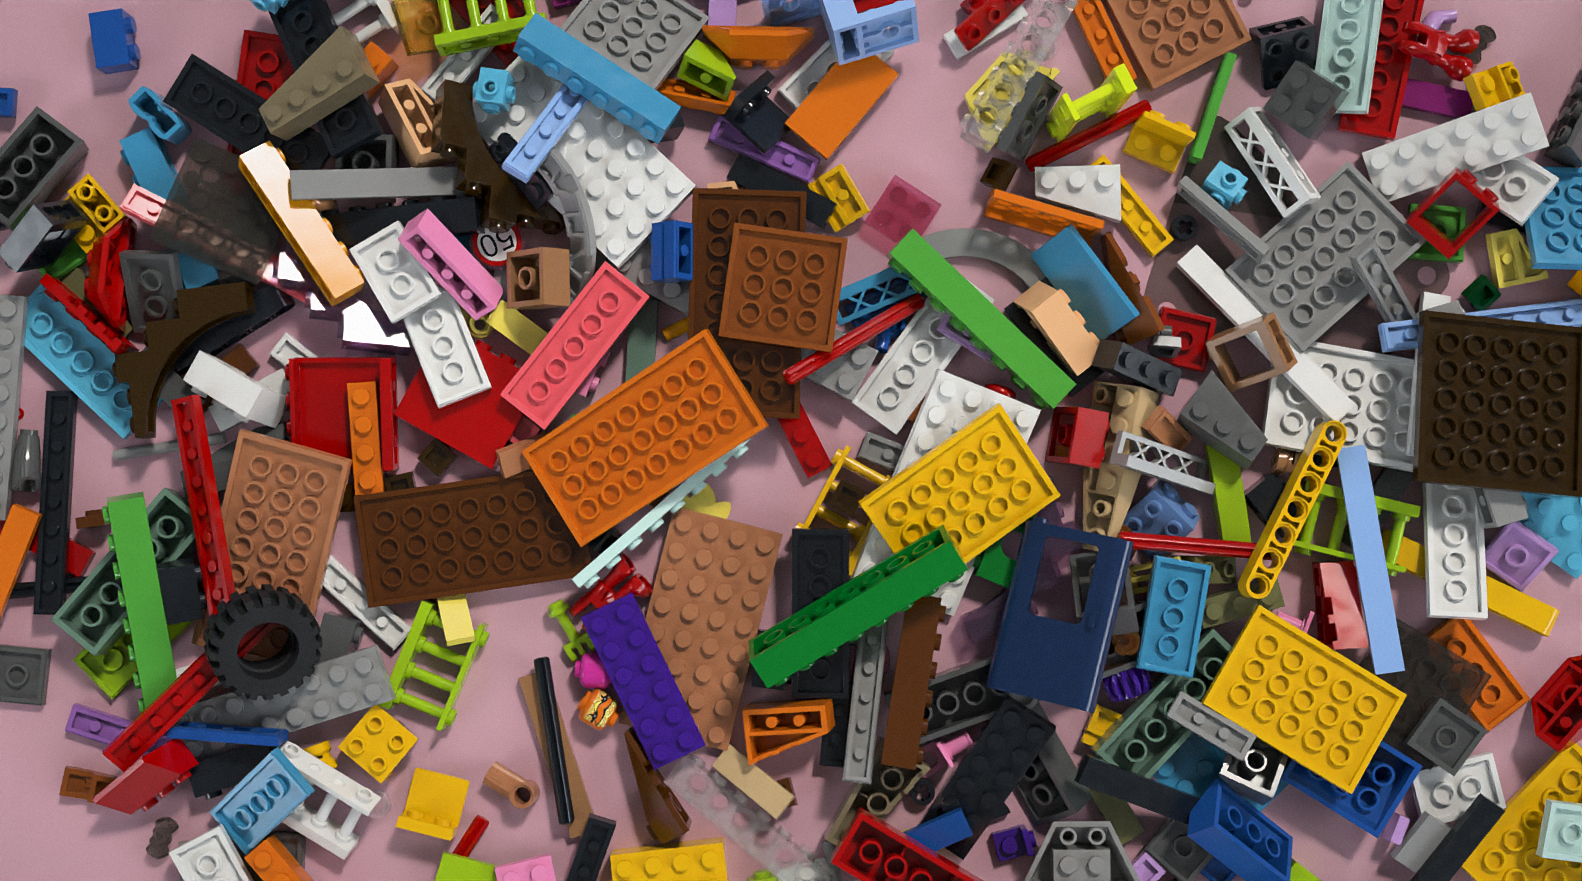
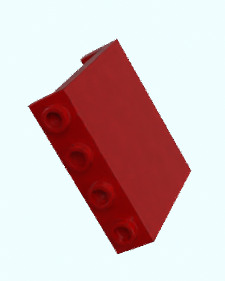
(321, 403)
(472, 424)

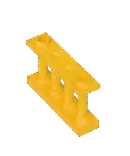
(860, 532)

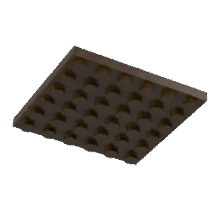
(1498, 405)

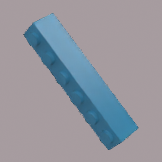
(596, 78)
(157, 174)

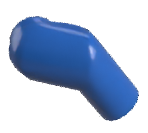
(883, 338)

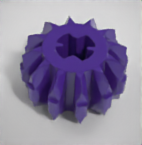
(1127, 684)

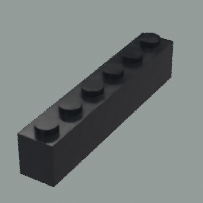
(458, 215)

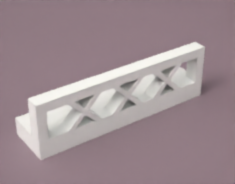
(1280, 155)

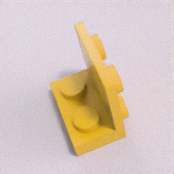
(1158, 140)
(378, 743)
(434, 804)

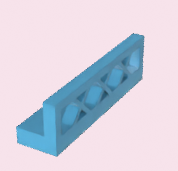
(872, 282)

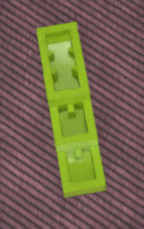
(1228, 497)

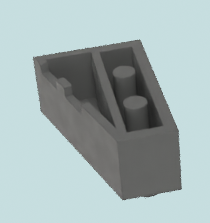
(1222, 423)

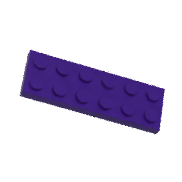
(643, 680)

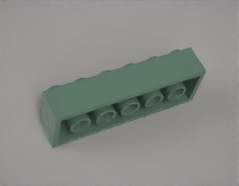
(94, 610)
(1143, 734)

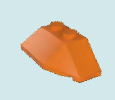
(758, 44)

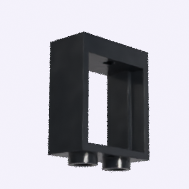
(42, 235)

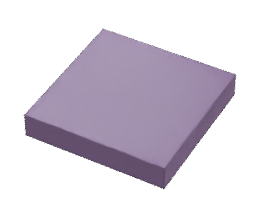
(1518, 554)

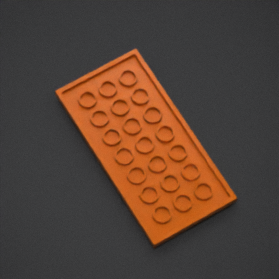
(645, 438)

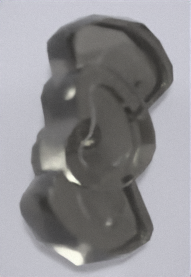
(1486, 36)
(161, 837)

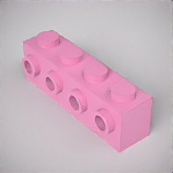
(451, 264)

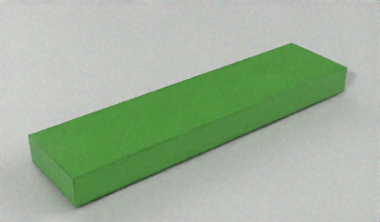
(1211, 108)

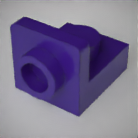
(1014, 842)

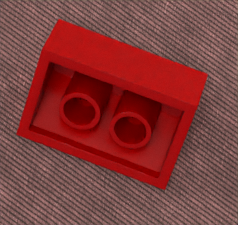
(149, 778)

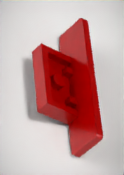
(982, 19)

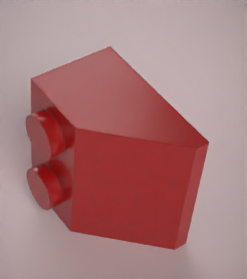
(1077, 437)

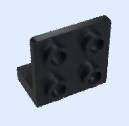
(1281, 45)
(758, 115)

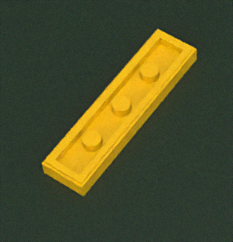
(1139, 218)

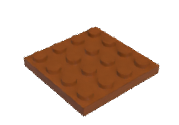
(783, 287)

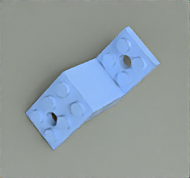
(850, 33)

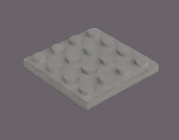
(638, 34)

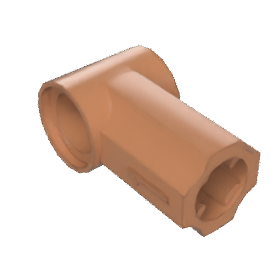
(509, 783)

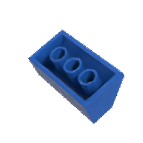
(1240, 835)

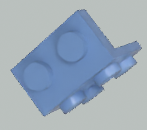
(1162, 514)

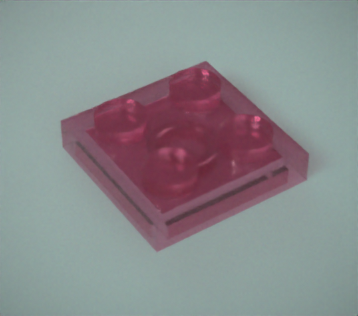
(902, 209)

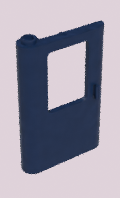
(1050, 656)

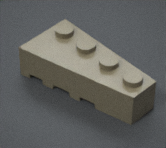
(320, 86)
(879, 798)

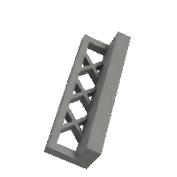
(1136, 462)

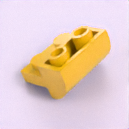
(1494, 85)
(97, 207)

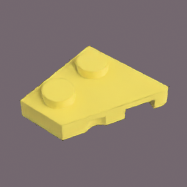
(1511, 259)

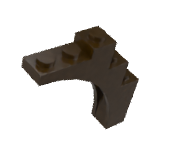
(477, 174)
(167, 339)

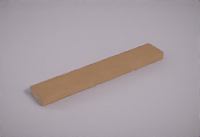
(579, 796)

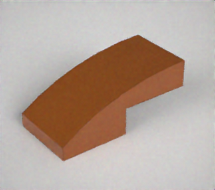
(84, 783)

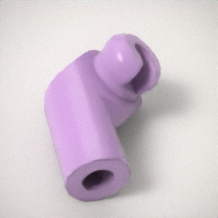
(1436, 18)

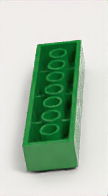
(856, 606)

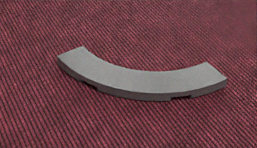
(577, 218)
(990, 247)

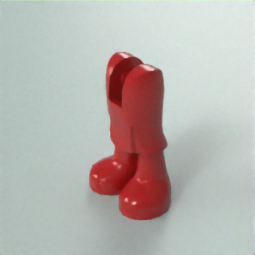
(1433, 44)
(604, 593)

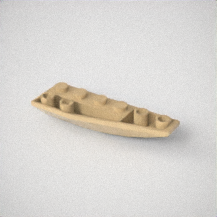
(1112, 487)

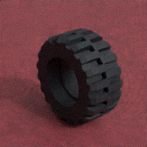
(277, 672)

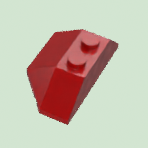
(105, 282)
(1559, 707)

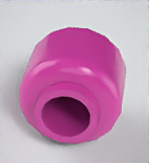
(592, 671)

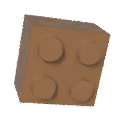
(538, 278)

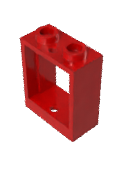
(1434, 234)

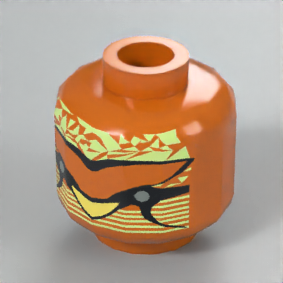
(598, 709)

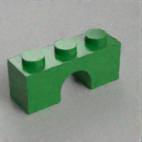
(994, 564)

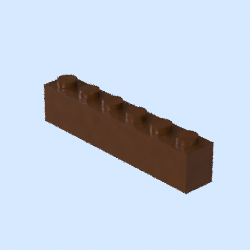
(911, 683)

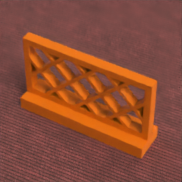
(1038, 216)

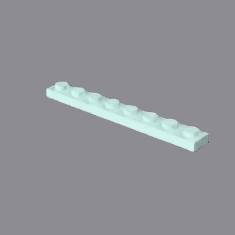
(653, 519)

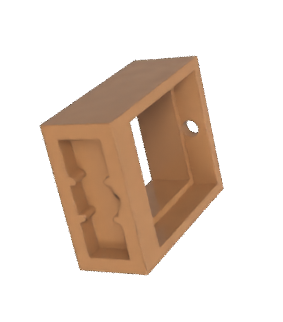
(1273, 341)

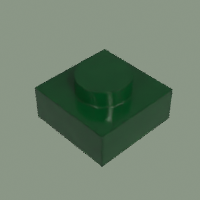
(1481, 293)

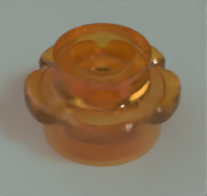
(1131, 648)

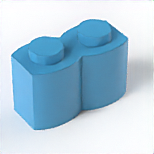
(160, 116)

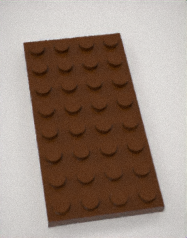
(713, 220)
(463, 539)

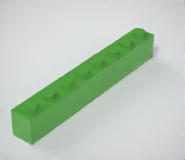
(980, 320)
(140, 595)

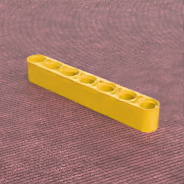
(1304, 502)
(1500, 598)

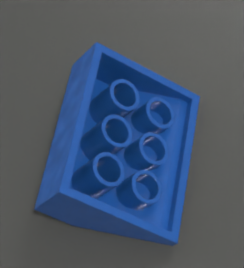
(1375, 795)

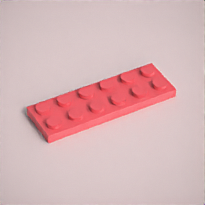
(575, 345)

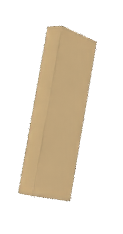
(753, 781)

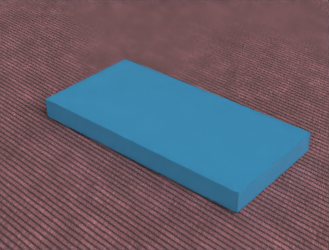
(1090, 287)
(1173, 616)
(262, 800)

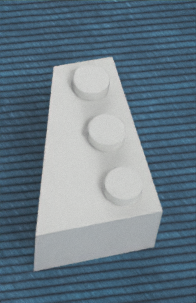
(1082, 188)
(235, 390)

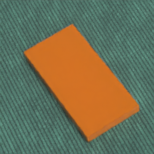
(840, 103)
(1502, 692)

